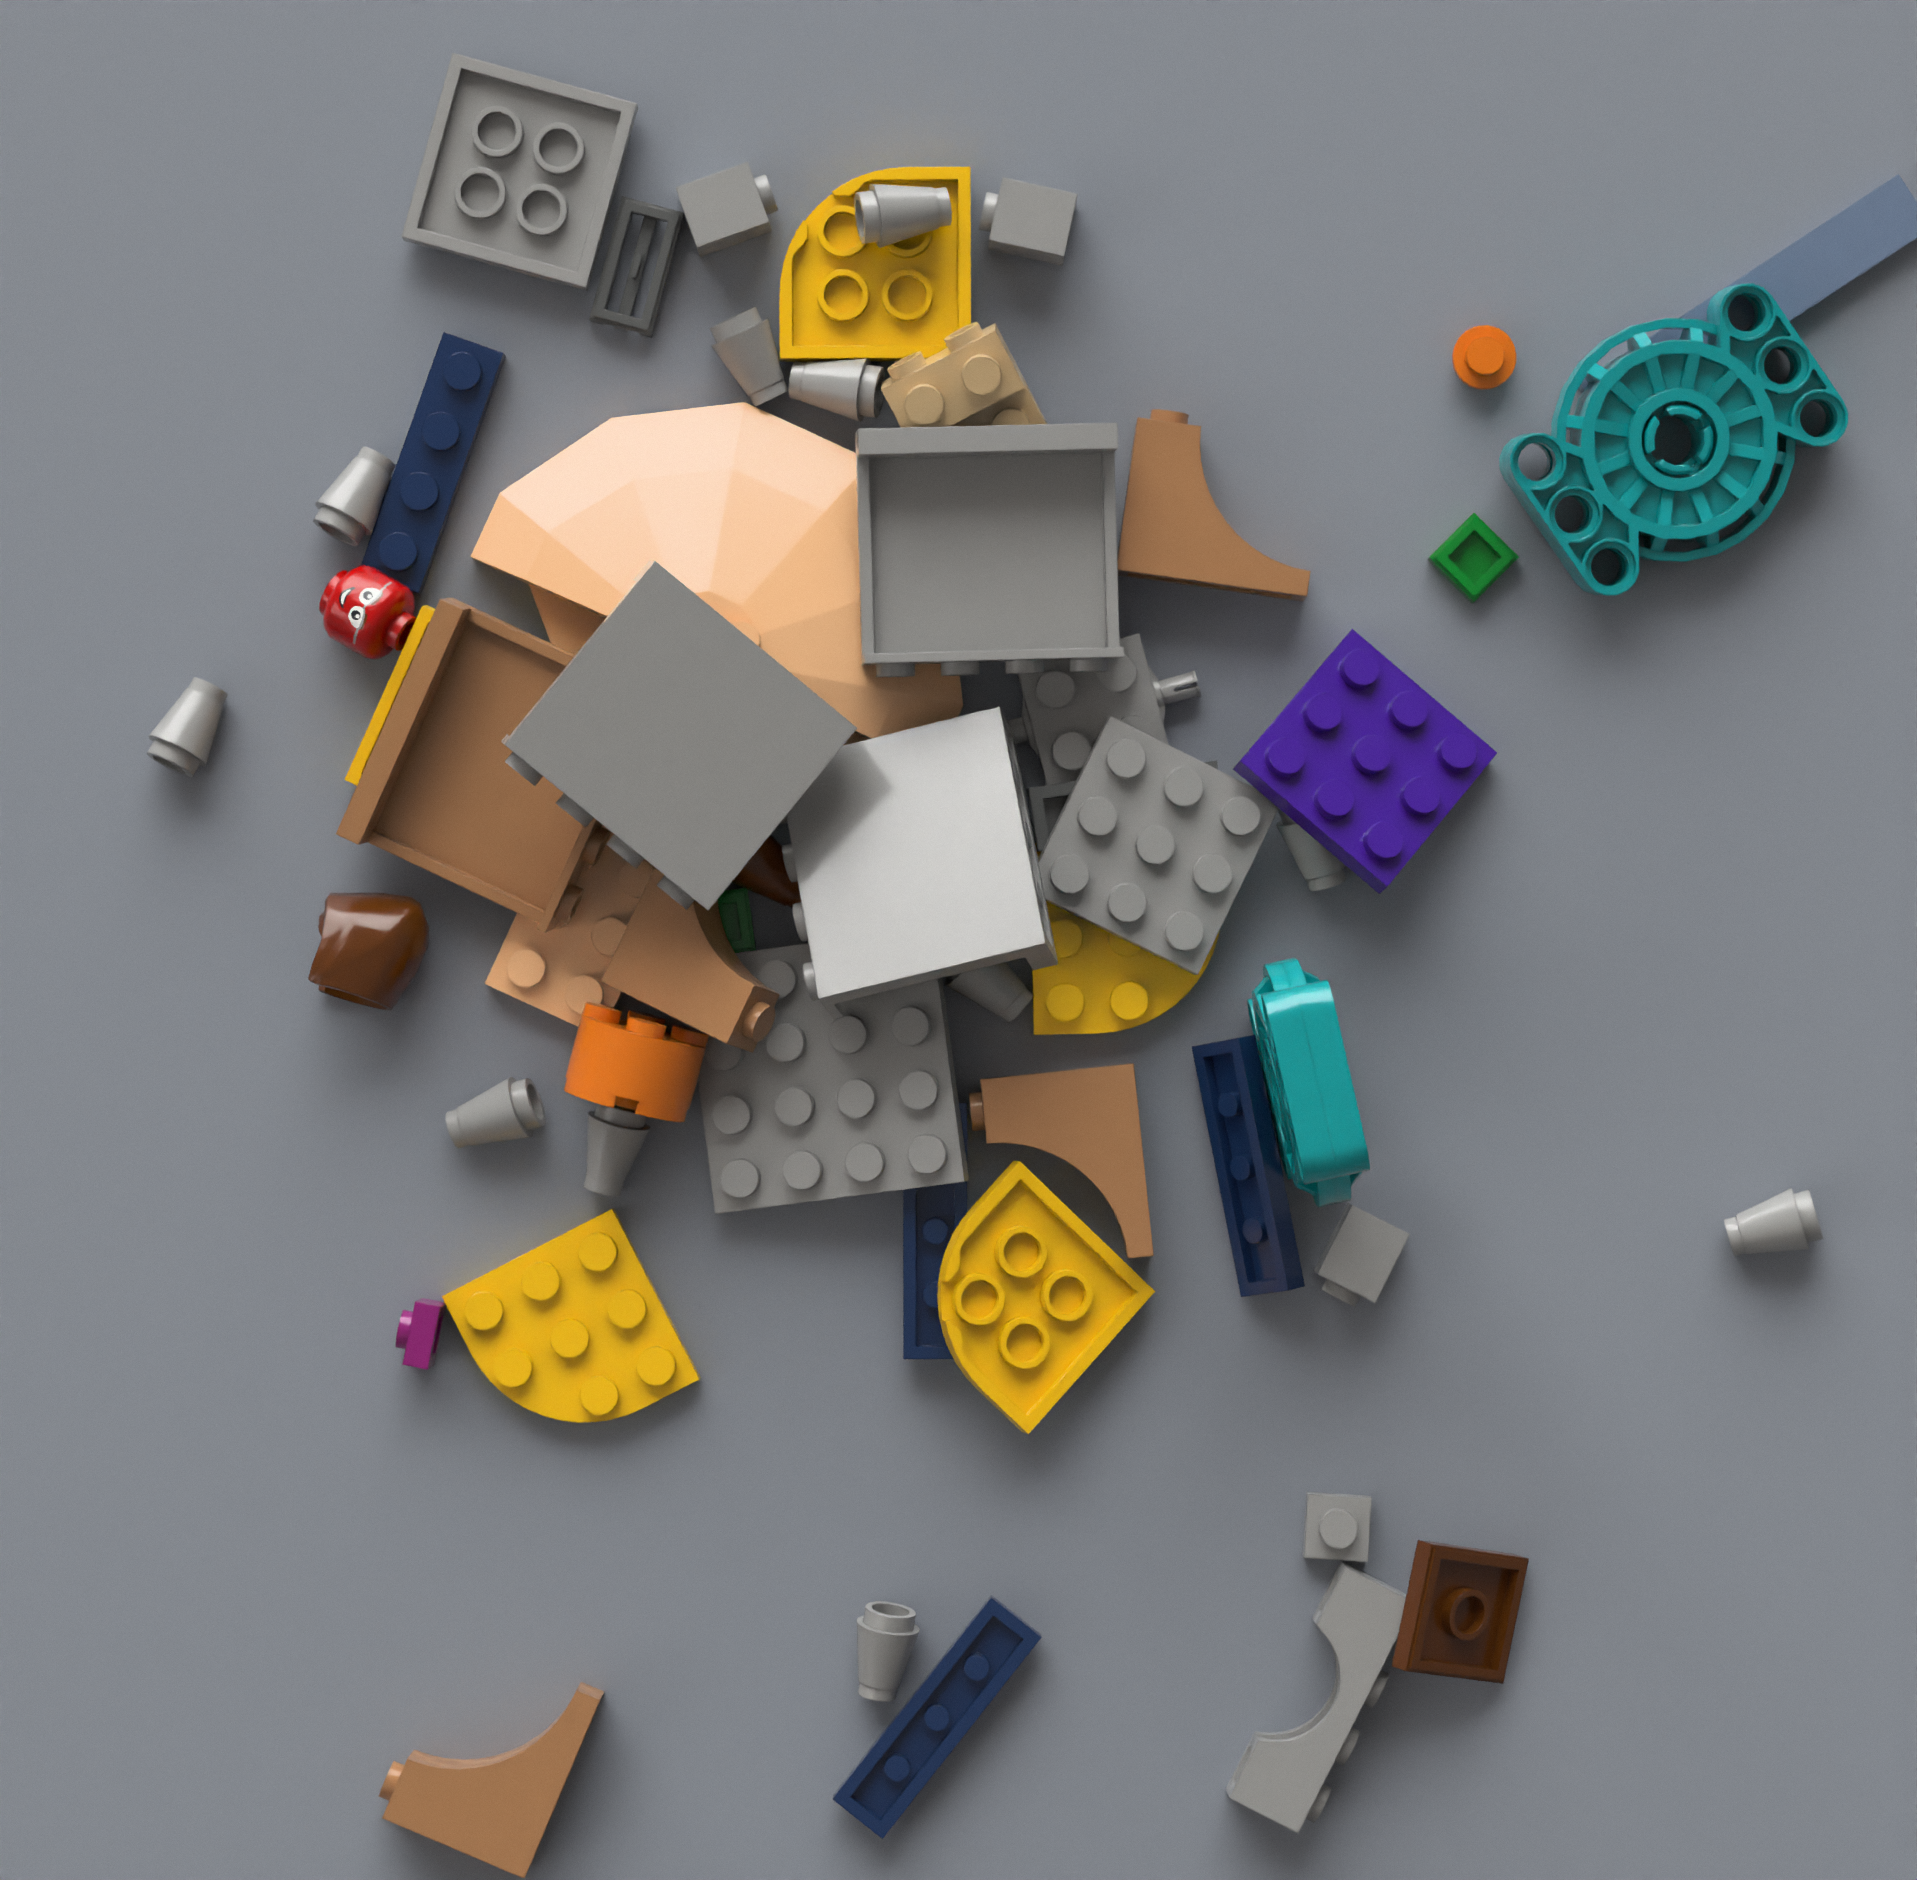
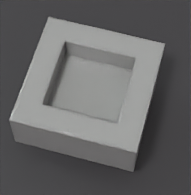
(1337, 1526)

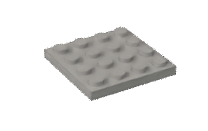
(832, 1100)

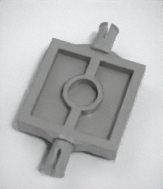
(1068, 709)

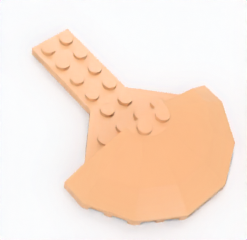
(754, 527)

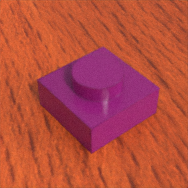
(420, 1332)

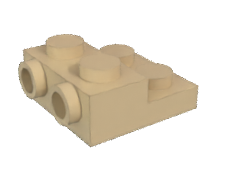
(962, 385)

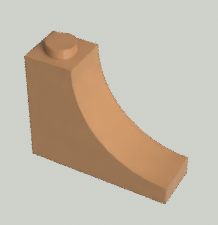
(1175, 528)
(689, 970)
(1085, 1120)
(495, 1803)

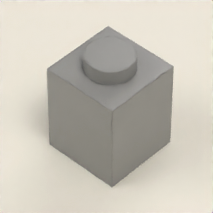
(727, 208)
(1029, 220)
(1359, 1256)

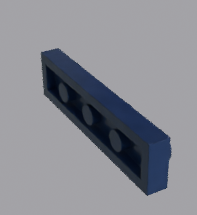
(433, 460)
(1248, 1166)
(928, 1224)
(936, 1716)

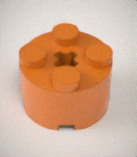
(635, 1062)

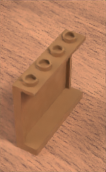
(442, 779)

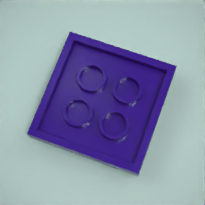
(1365, 761)

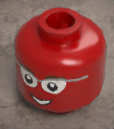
(367, 611)

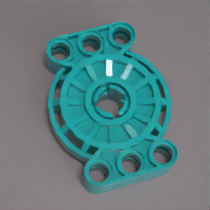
(1732, 425)
(1308, 1082)

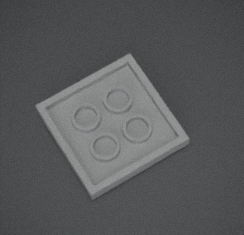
(520, 171)
(1153, 845)

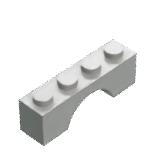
(1286, 1770)

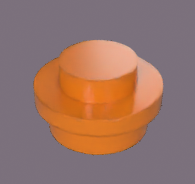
(1484, 357)

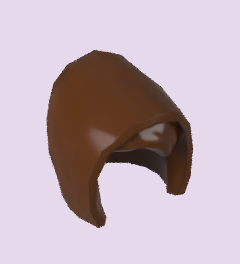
(369, 947)

